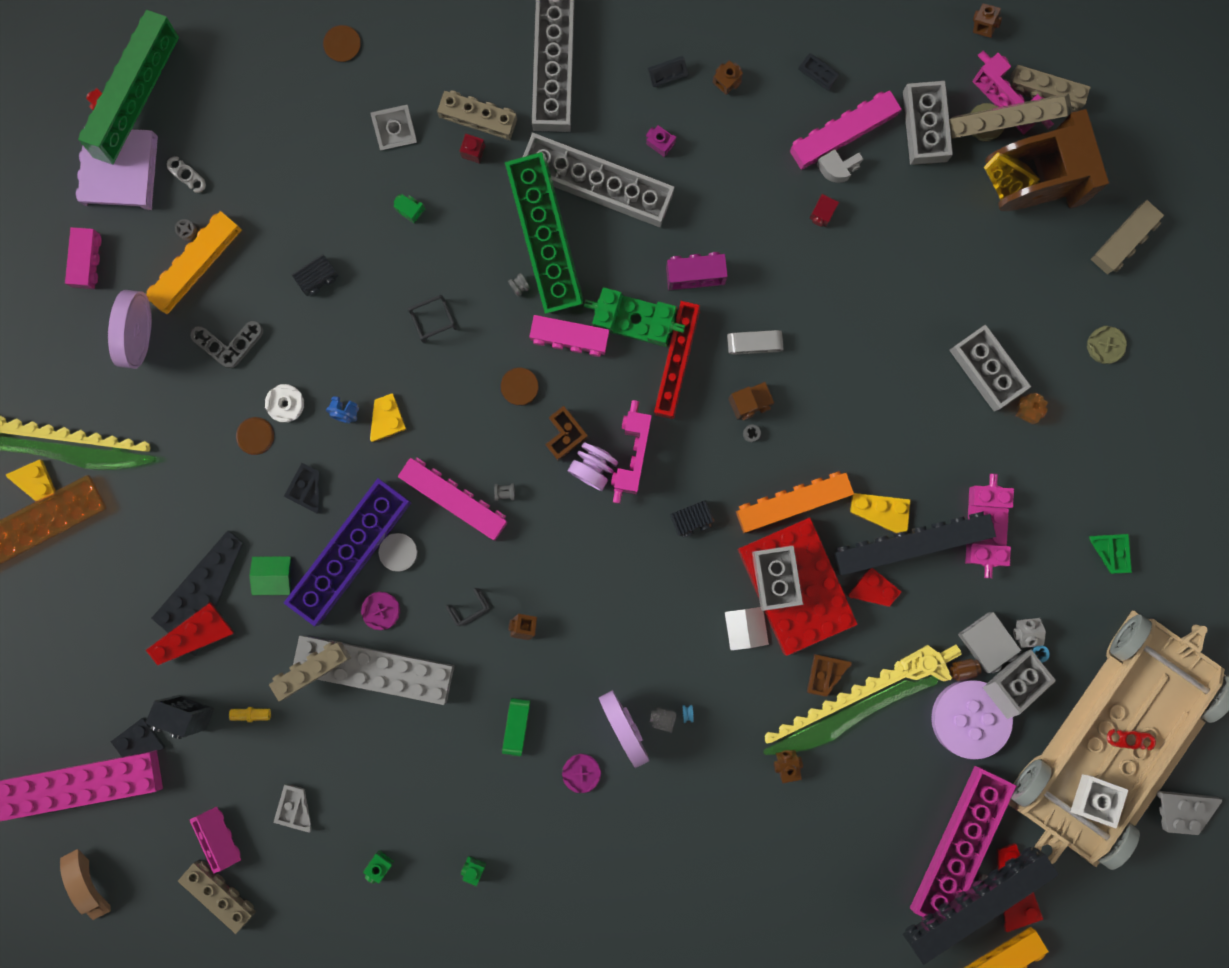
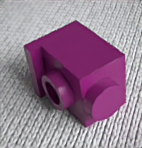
(661, 146)

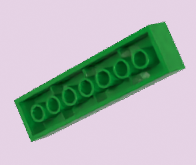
(129, 87)
(544, 232)

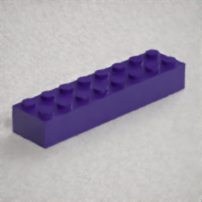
(347, 552)

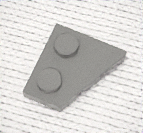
(293, 809)

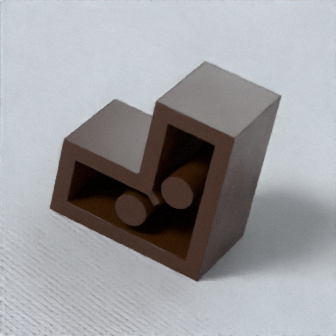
(750, 400)
(569, 435)

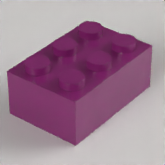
(696, 271)

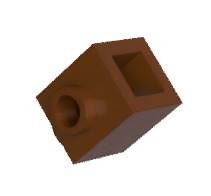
(523, 626)

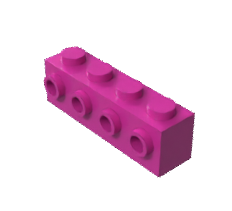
(569, 335)

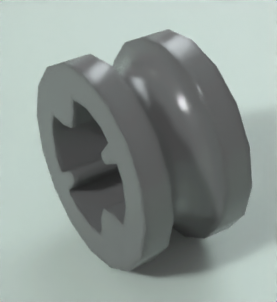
(757, 431)

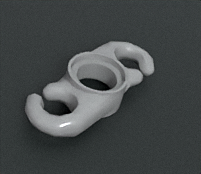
(177, 172)

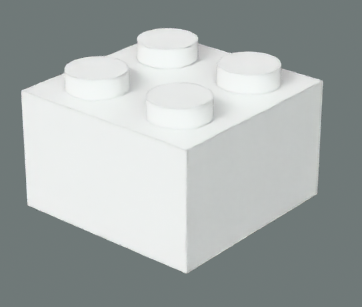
(1099, 801)

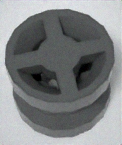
(183, 227)
(519, 285)

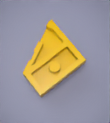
(386, 418)

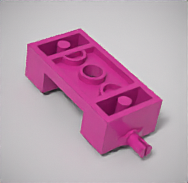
(999, 91)
(635, 425)
(996, 502)

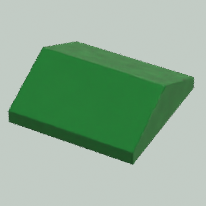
(270, 576)

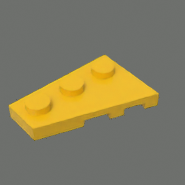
(883, 511)

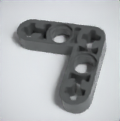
(225, 350)

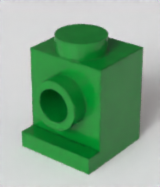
(408, 207)
(381, 861)
(472, 870)

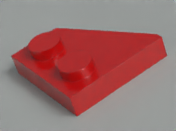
(875, 589)

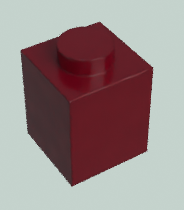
(472, 148)
(823, 210)

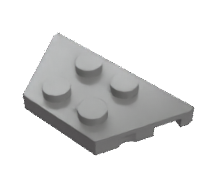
(1186, 812)

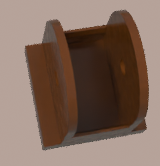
(1065, 164)

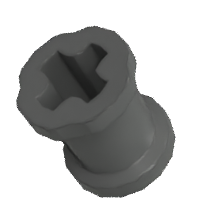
(504, 492)

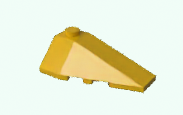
(1009, 175)

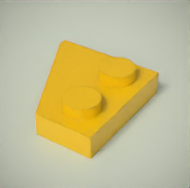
(33, 480)

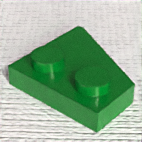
(1113, 551)

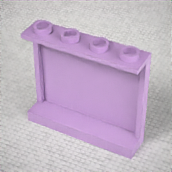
(127, 181)

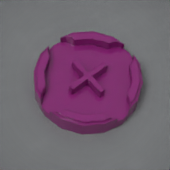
(380, 610)
(581, 773)

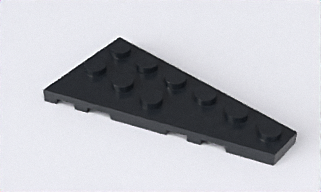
(201, 585)

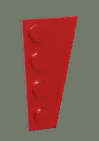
(195, 632)
(1026, 910)

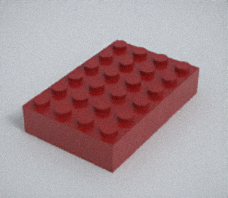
(824, 603)

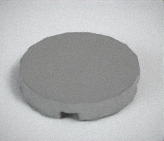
(398, 552)

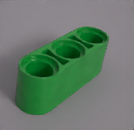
(516, 727)

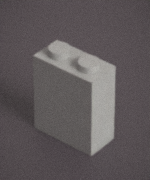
(989, 643)

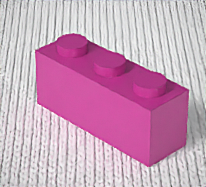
(83, 258)
(215, 839)

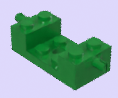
(615, 313)

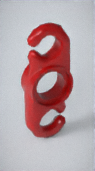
(1122, 742)

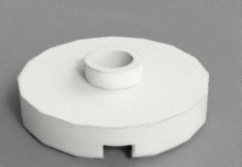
(275, 399)

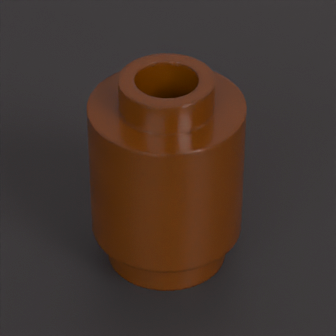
(965, 669)

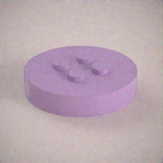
(129, 329)
(969, 721)
(624, 729)

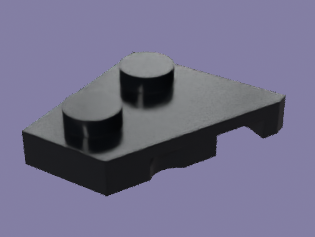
(305, 488)
(137, 740)

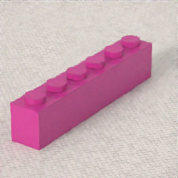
(845, 130)
(453, 499)

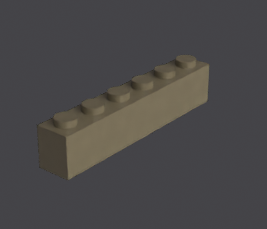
(1010, 115)

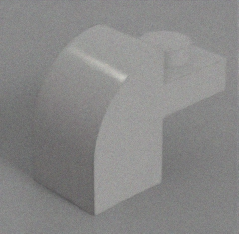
(835, 169)

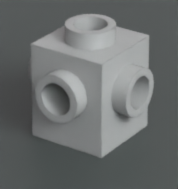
(1029, 632)

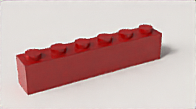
(677, 361)

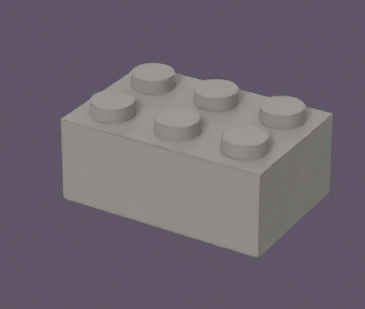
(777, 578)
(1019, 684)

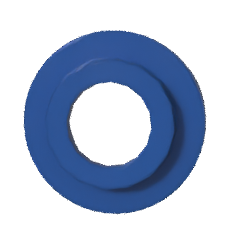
(346, 416)

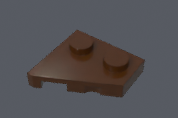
(825, 674)

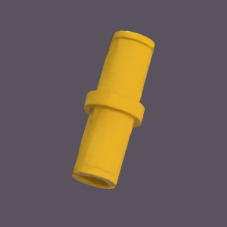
(249, 714)

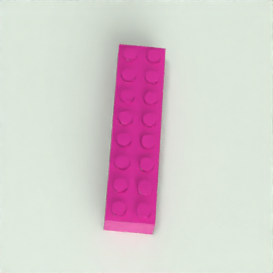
(79, 785)
(964, 841)

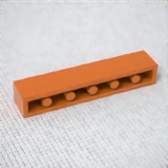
(794, 502)

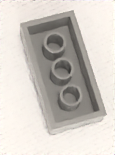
(927, 122)
(990, 368)

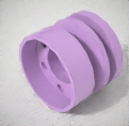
(593, 466)

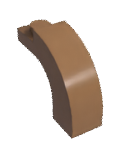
(79, 886)

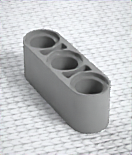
(755, 342)

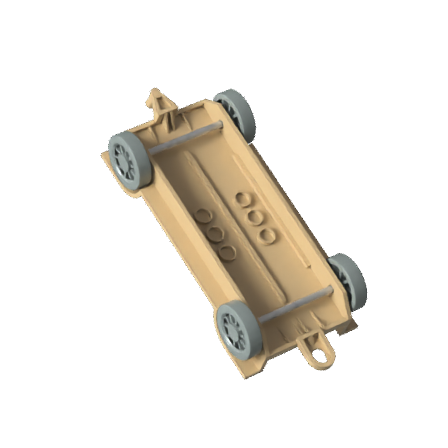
(1145, 686)

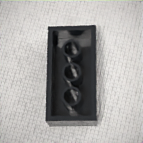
(179, 716)

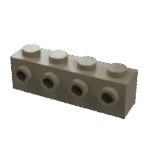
(1033, 82)
(477, 115)
(1125, 239)
(311, 670)
(217, 896)

